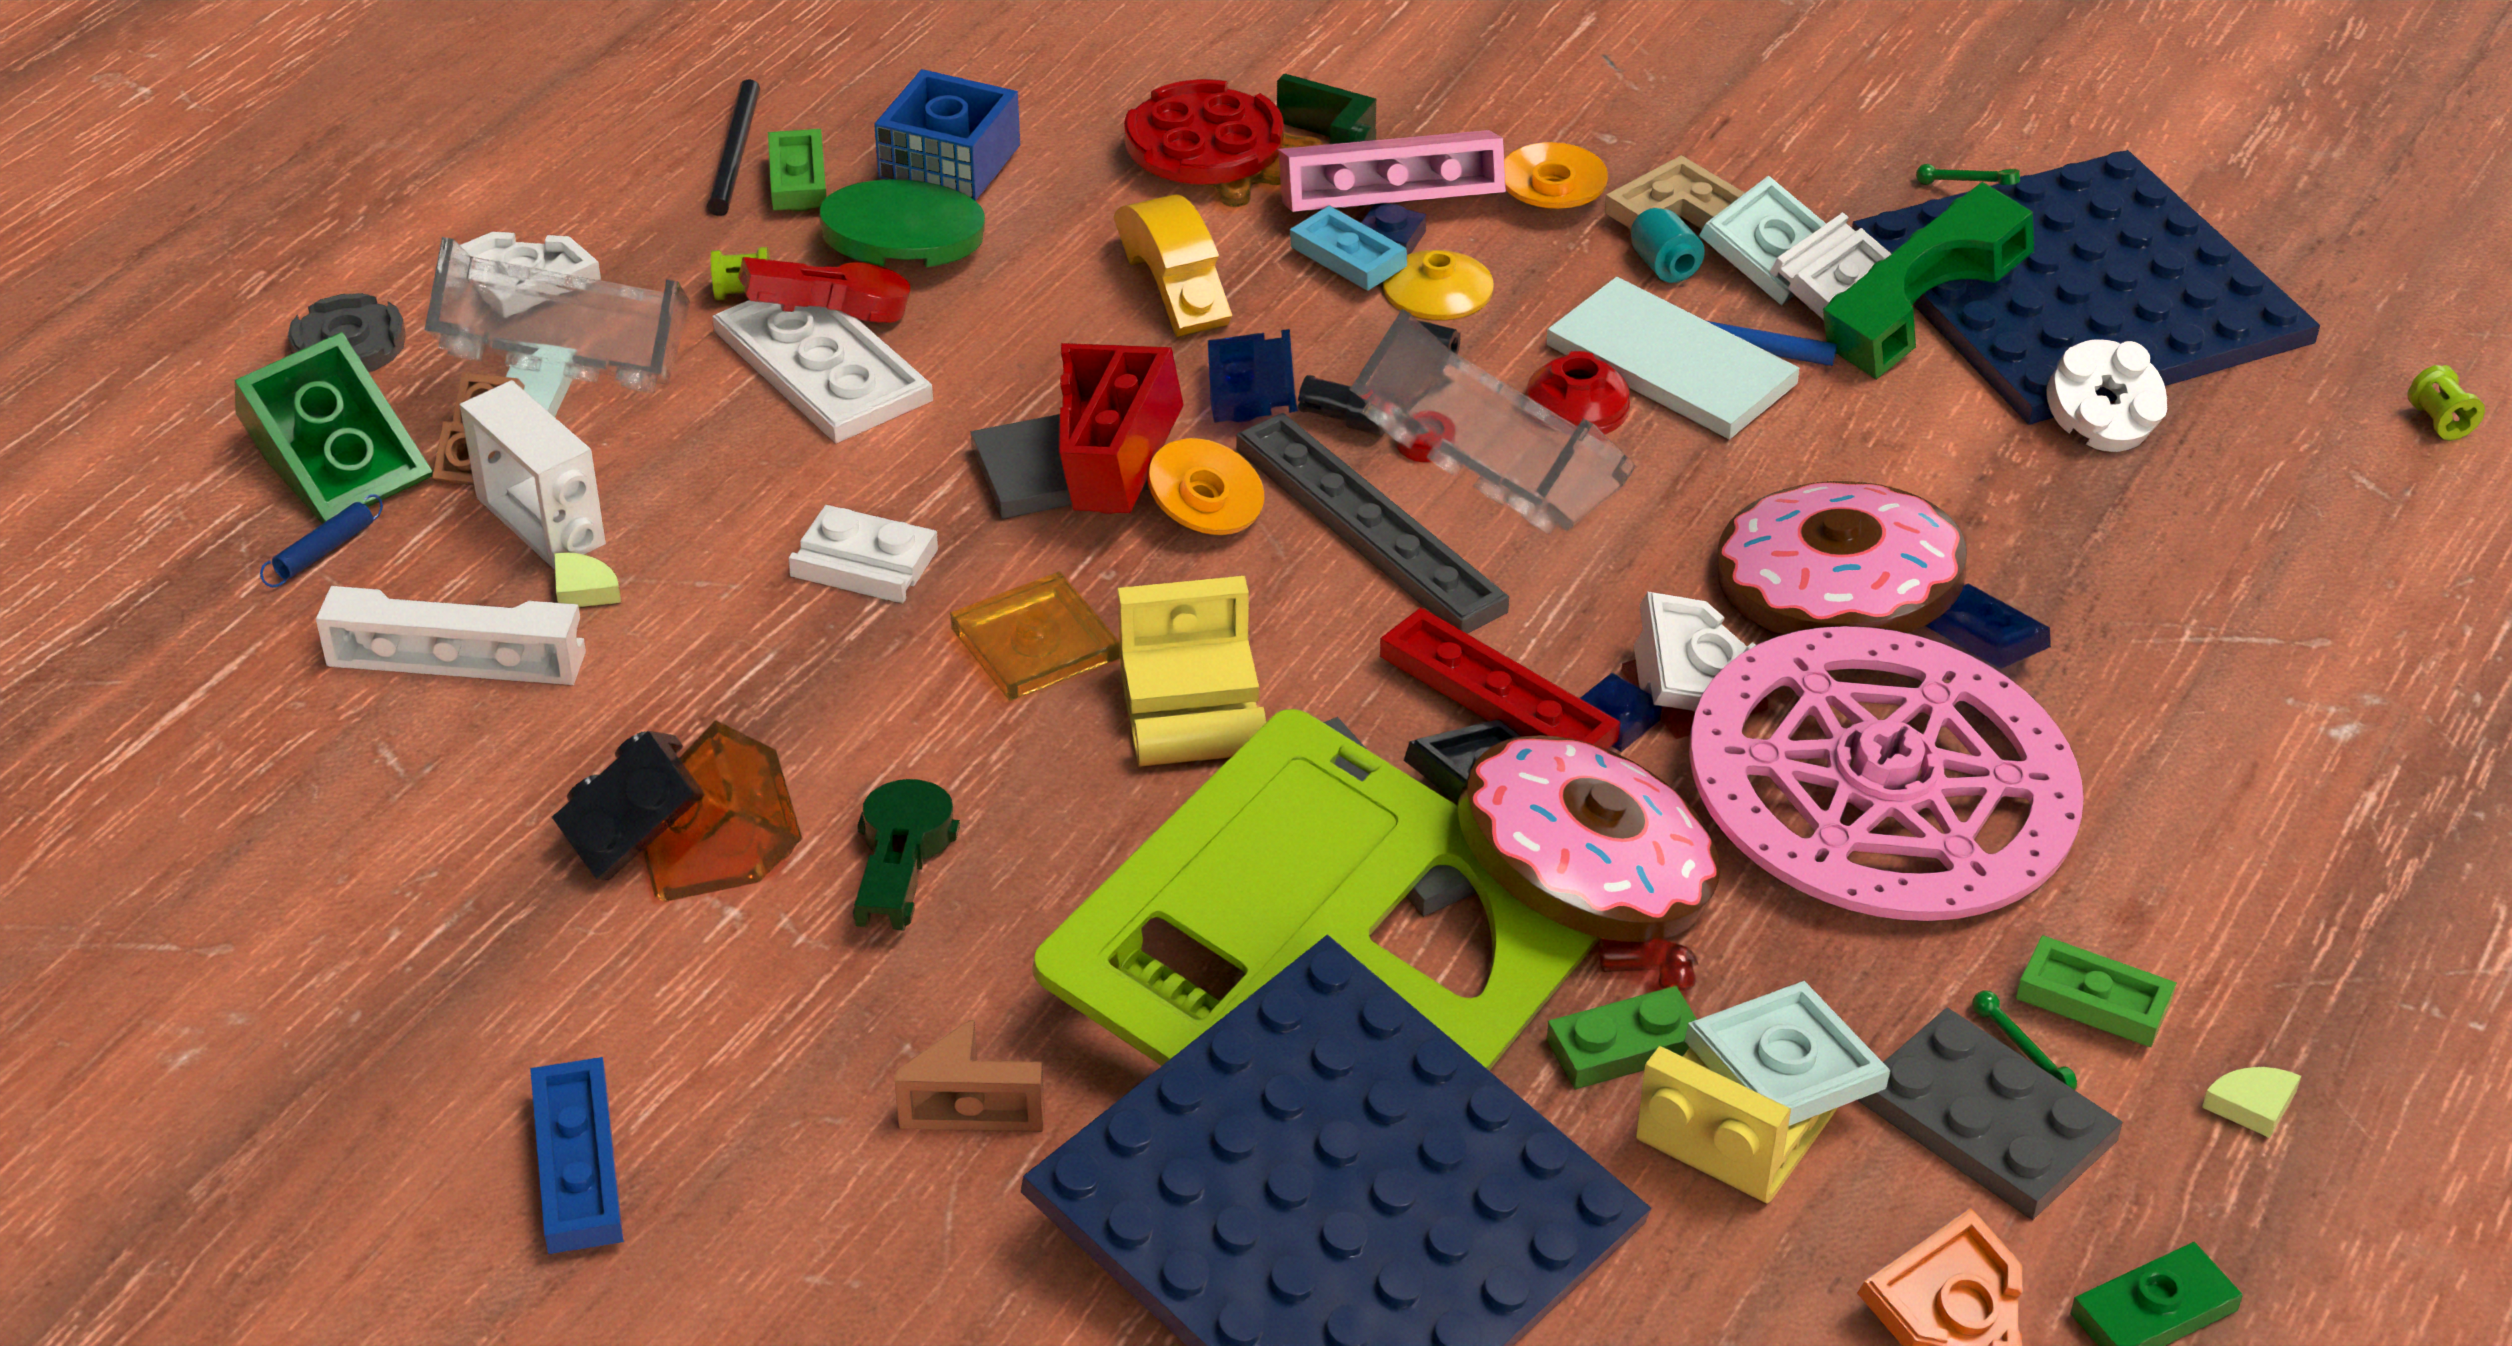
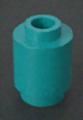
(1667, 244)

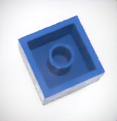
(948, 132)

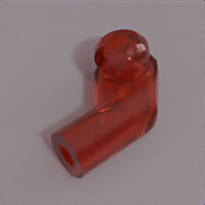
(1671, 959)

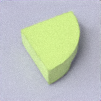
(584, 581)
(2253, 1097)

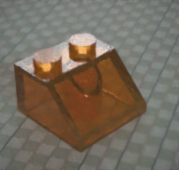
(735, 828)

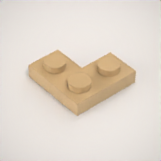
(1675, 187)

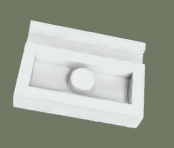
(1828, 262)
(863, 553)

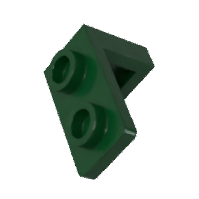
(1326, 110)

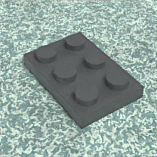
(1992, 1113)

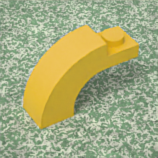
(1181, 257)

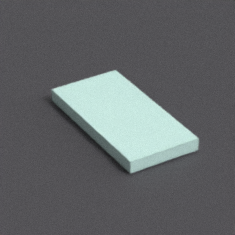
(1675, 357)

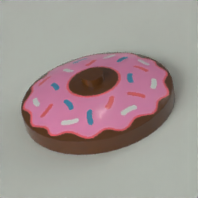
(1841, 558)
(1588, 838)

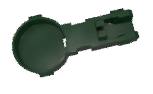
(890, 877)

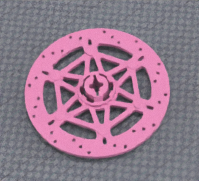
(1886, 773)

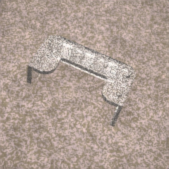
(555, 320)
(1486, 427)

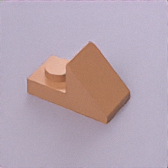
(956, 1092)

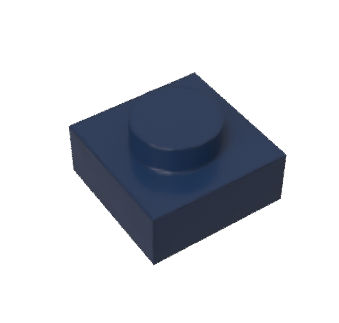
(1397, 224)

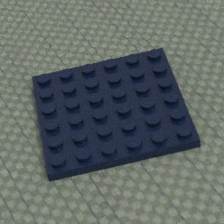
(2111, 264)
(1334, 1180)

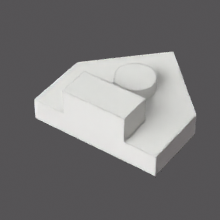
(1681, 649)

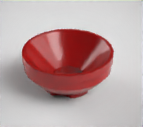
(1599, 399)

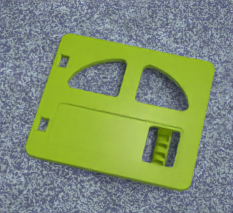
(1273, 864)

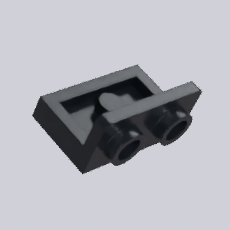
(628, 803)

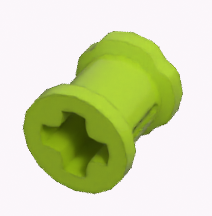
(726, 271)
(2448, 400)

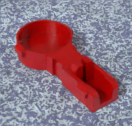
(854, 288)

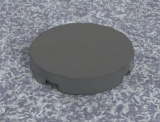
(371, 328)

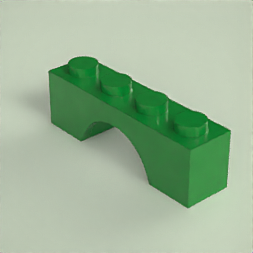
(1973, 239)

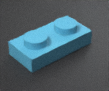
(1348, 247)

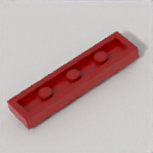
(1492, 682)

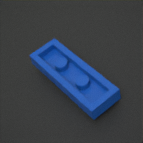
(576, 1156)

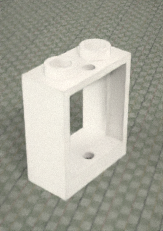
(539, 476)

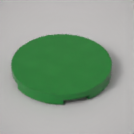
(902, 222)

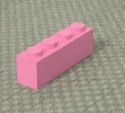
(1392, 170)

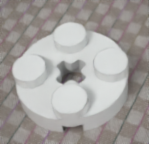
(2125, 372)

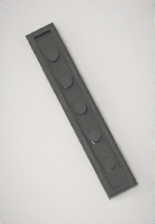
(1372, 524)

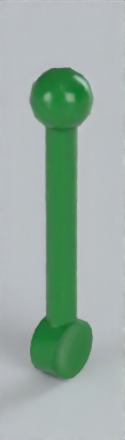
(1928, 174)
(1988, 1005)

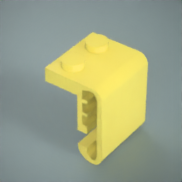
(1188, 669)
(1721, 1125)

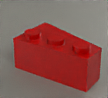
(1114, 420)

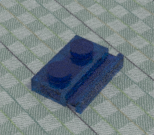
(1251, 376)

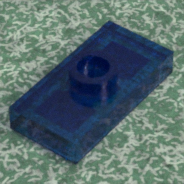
(1991, 628)

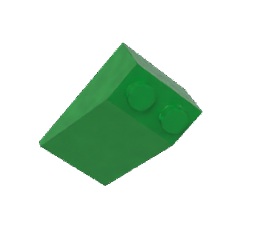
(328, 428)

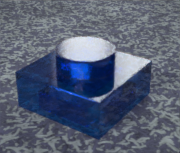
(1626, 704)

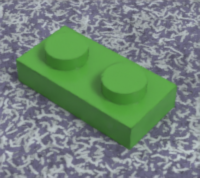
(796, 169)
(2096, 990)
(1619, 1036)

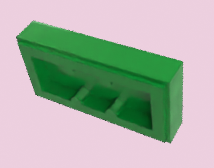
(2158, 1301)

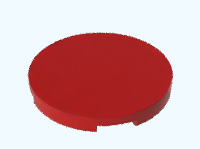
(1203, 132)

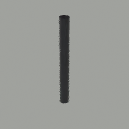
(733, 148)

